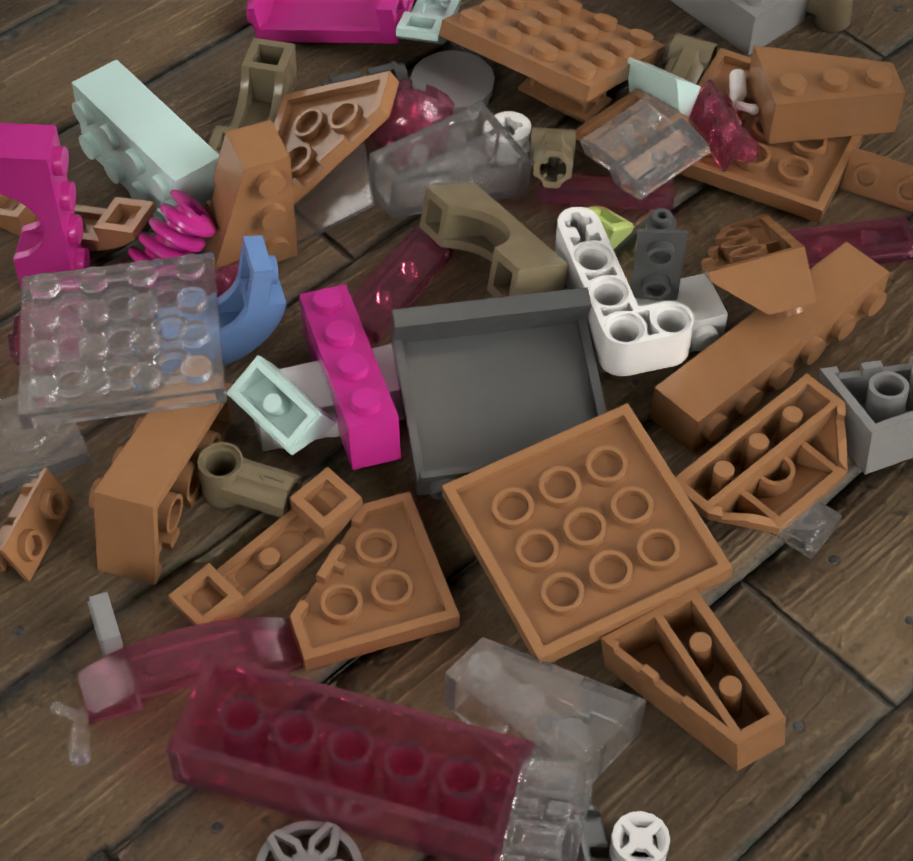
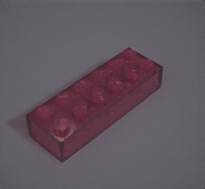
(348, 760)

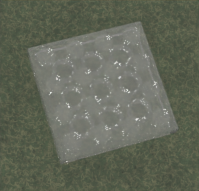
(120, 340)

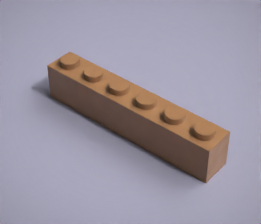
(767, 350)

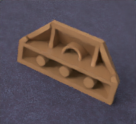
(773, 461)

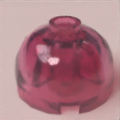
(412, 112)

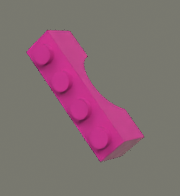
(36, 175)
(357, 388)

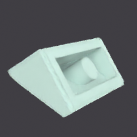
(667, 87)
(279, 406)

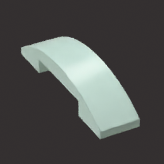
(425, 20)

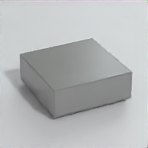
(105, 623)

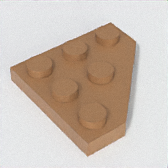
(329, 123)
(374, 588)

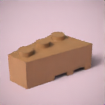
(822, 95)
(252, 195)
(697, 678)

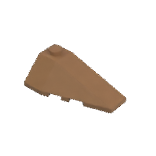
(761, 266)

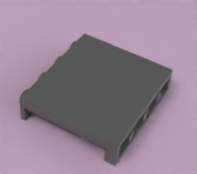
(491, 379)

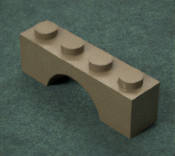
(265, 77)
(472, 221)

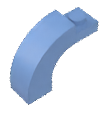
(252, 303)

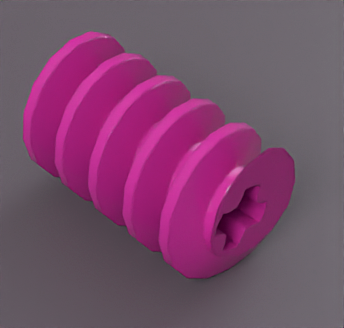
(178, 235)

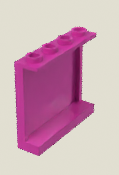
(327, 20)

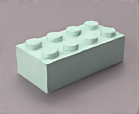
(141, 139)

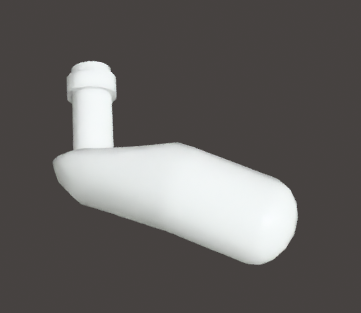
(738, 92)

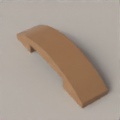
(102, 227)
(274, 556)

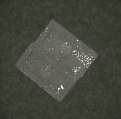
(645, 146)

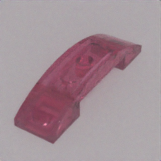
(176, 658)

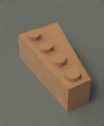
(149, 485)

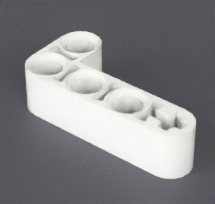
(623, 335)

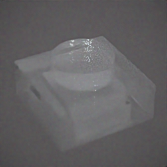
(811, 529)

